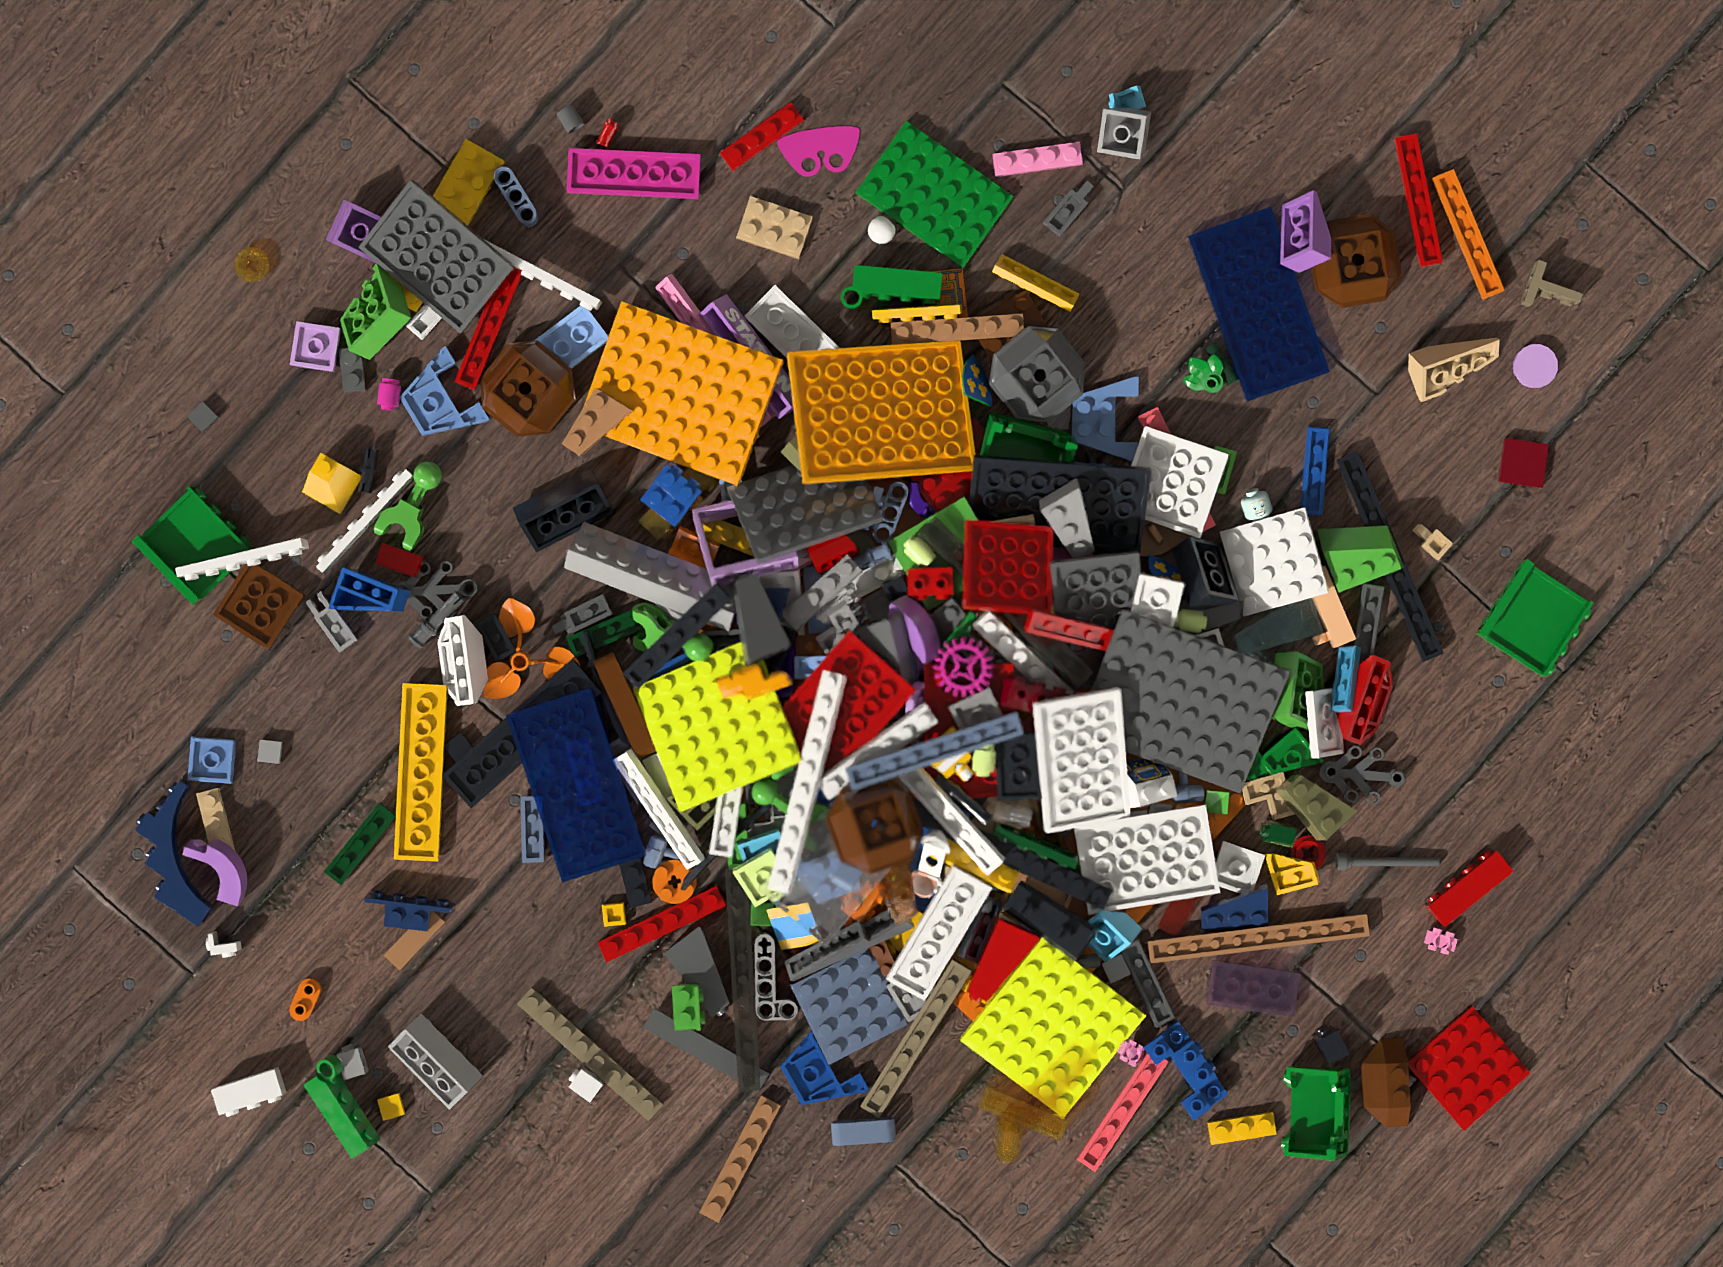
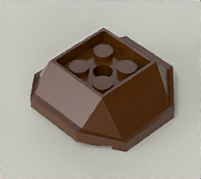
(1365, 284)
(550, 392)
(855, 836)

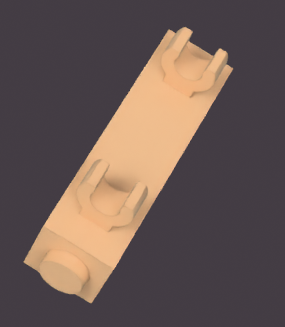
(1332, 617)

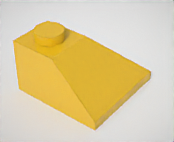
(331, 483)

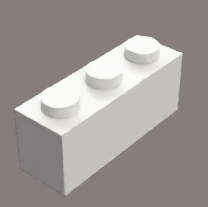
(249, 1092)

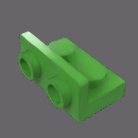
(687, 1006)

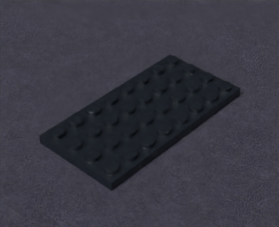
(1111, 495)

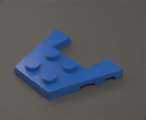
(812, 1076)

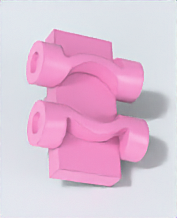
(1436, 939)
(1130, 1052)

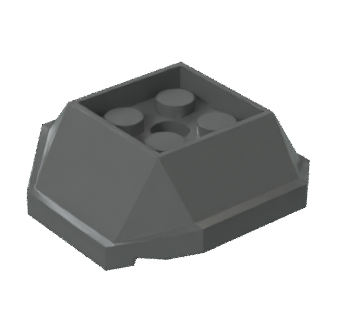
(1015, 367)

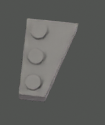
(1068, 518)

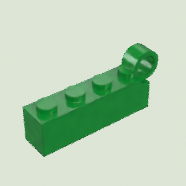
(894, 283)
(340, 1107)

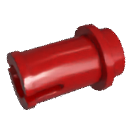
(607, 134)

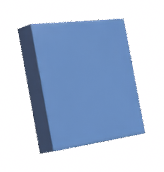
(211, 760)

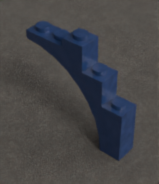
(164, 859)

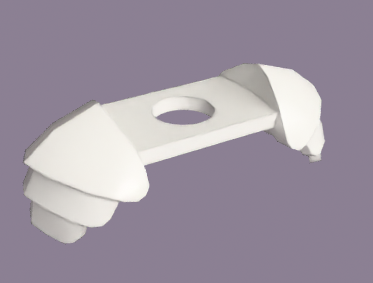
(927, 878)

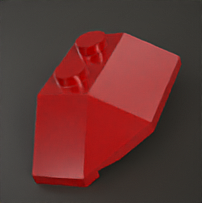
(1370, 700)

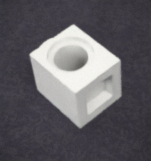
(585, 1083)

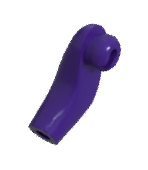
(916, 501)

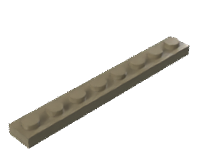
(916, 1037)
(590, 1053)

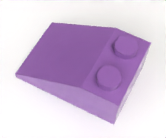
(352, 227)
(1304, 233)

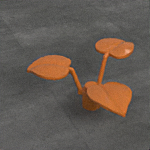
(502, 680)

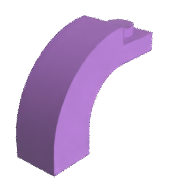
(919, 630)
(226, 863)

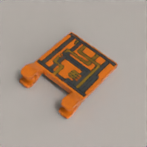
(953, 290)

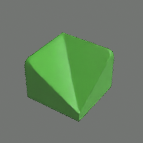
(1216, 801)
(759, 914)

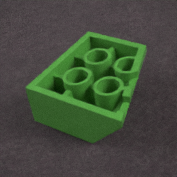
(375, 314)
(1359, 554)
(1303, 677)

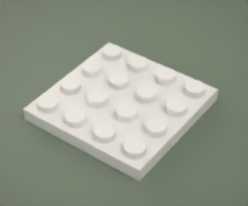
(1181, 480)
(1274, 561)

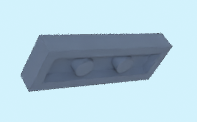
(531, 832)

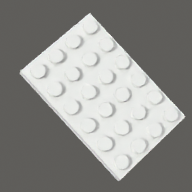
(1082, 759)
(1149, 857)

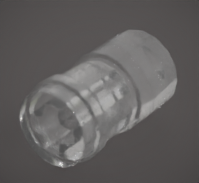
(1012, 814)

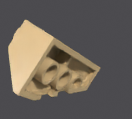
(1441, 365)

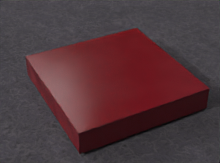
(1523, 463)

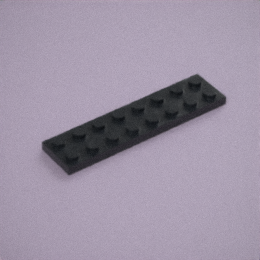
(497, 753)

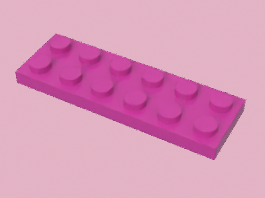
(633, 173)

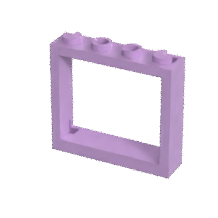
(729, 573)

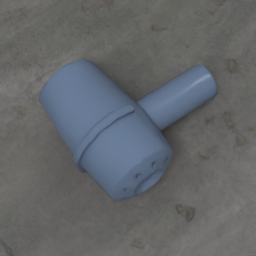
(1187, 793)
(656, 850)

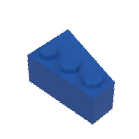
(367, 593)

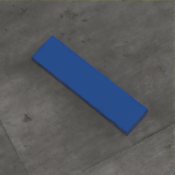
(1315, 470)

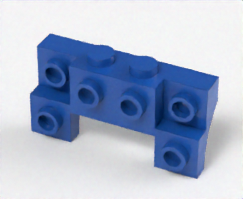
(1195, 1069)

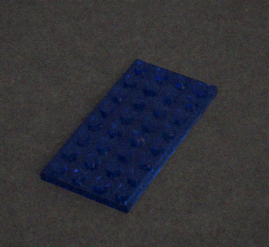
(1258, 305)
(576, 784)

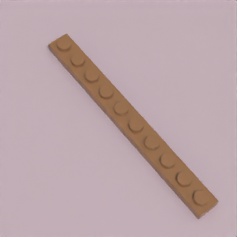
(1258, 938)

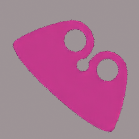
(807, 143)

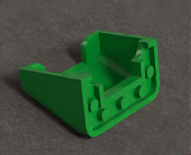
(1023, 439)
(1318, 1112)

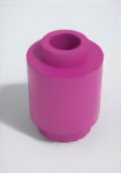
(389, 394)

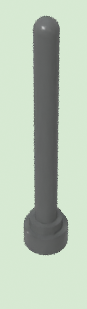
(1345, 861)

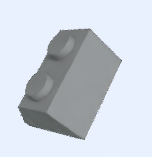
(1124, 132)

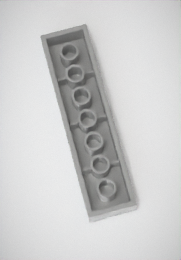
(644, 572)

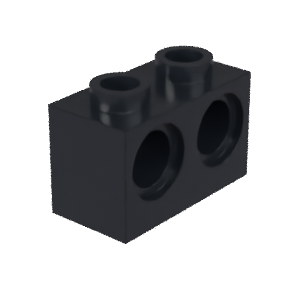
(1330, 1044)

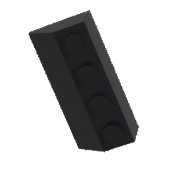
(563, 510)

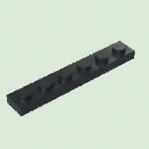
(677, 635)

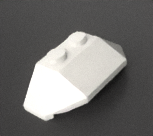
(462, 660)

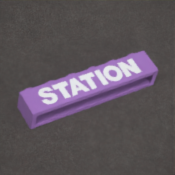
(730, 324)

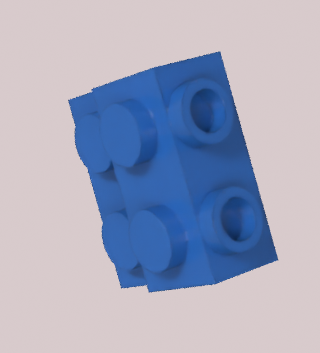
(672, 494)

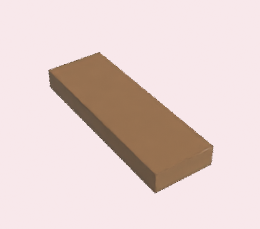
(412, 942)

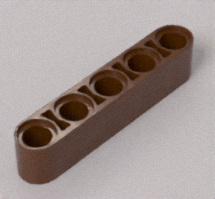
(625, 704)

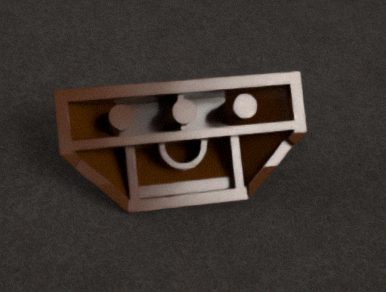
(1387, 1082)

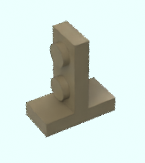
(1547, 289)

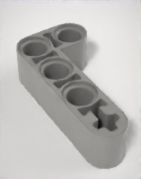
(769, 976)

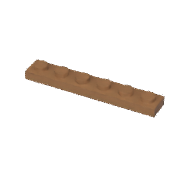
(956, 329)
(740, 1158)

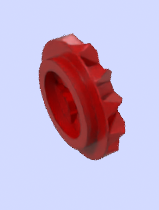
(1306, 842)

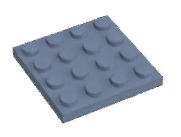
(848, 1005)

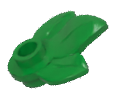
(1202, 372)

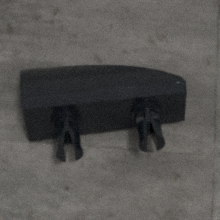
(1050, 920)

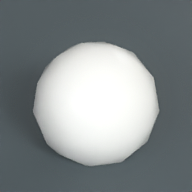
(881, 230)

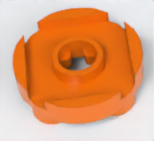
(664, 874)

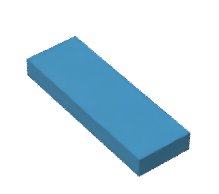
(1345, 679)

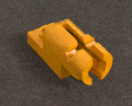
(751, 681)

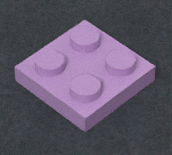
(315, 346)

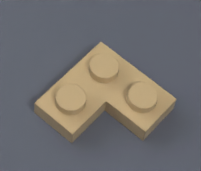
(1265, 788)

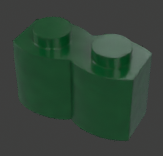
(1278, 833)

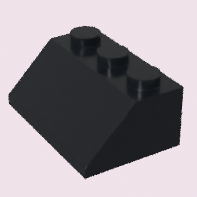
(1204, 573)

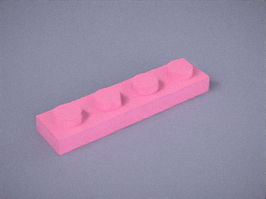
(1037, 159)

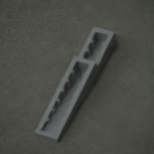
(846, 943)
(696, 1044)

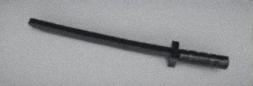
(587, 642)
(743, 824)

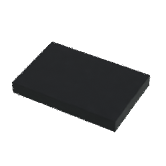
(1018, 768)

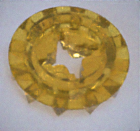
(242, 261)

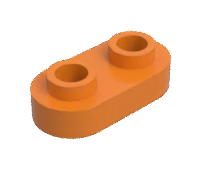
(305, 999)

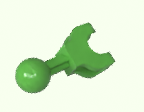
(407, 513)
(657, 623)
(767, 792)

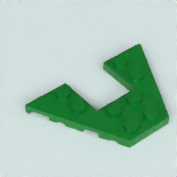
(1287, 754)

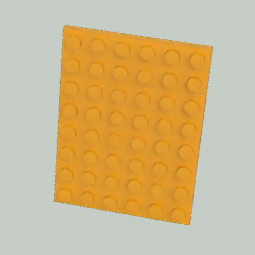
(688, 392)
(881, 411)

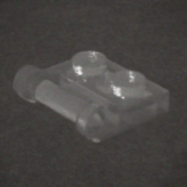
(858, 607)

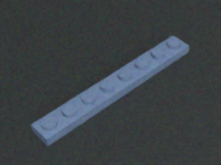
(934, 751)

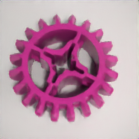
(947, 678)

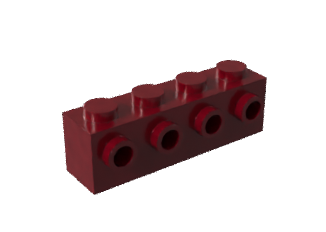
(1020, 695)

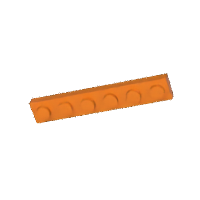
(1468, 234)

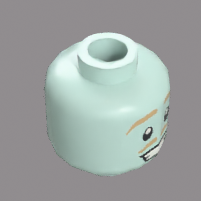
(1256, 505)

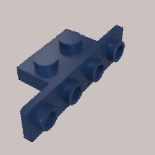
(406, 911)

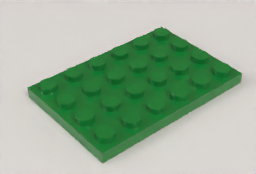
(934, 194)

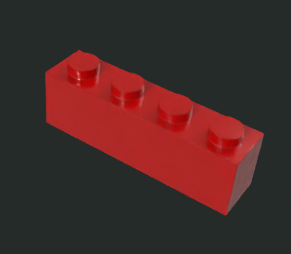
(1469, 887)

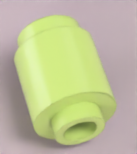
(919, 551)
(1190, 620)
(984, 760)

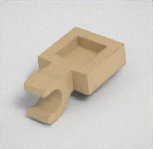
(1434, 543)

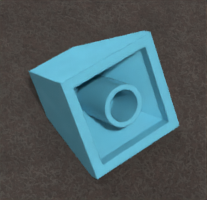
(1113, 933)

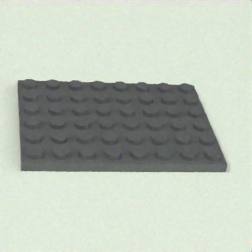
(1189, 699)

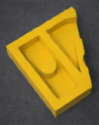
(1291, 873)

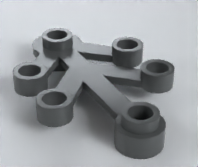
(430, 589)
(1357, 774)

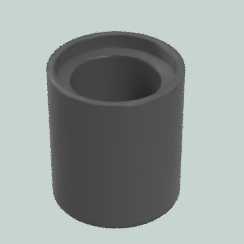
(570, 119)

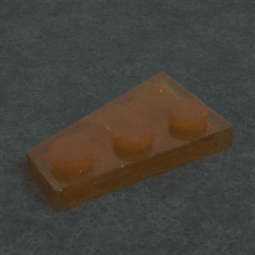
(899, 893)

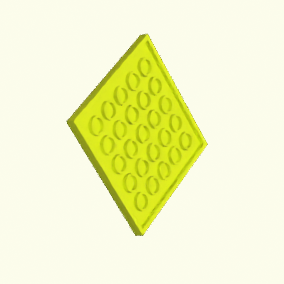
(712, 740)
(1052, 1027)

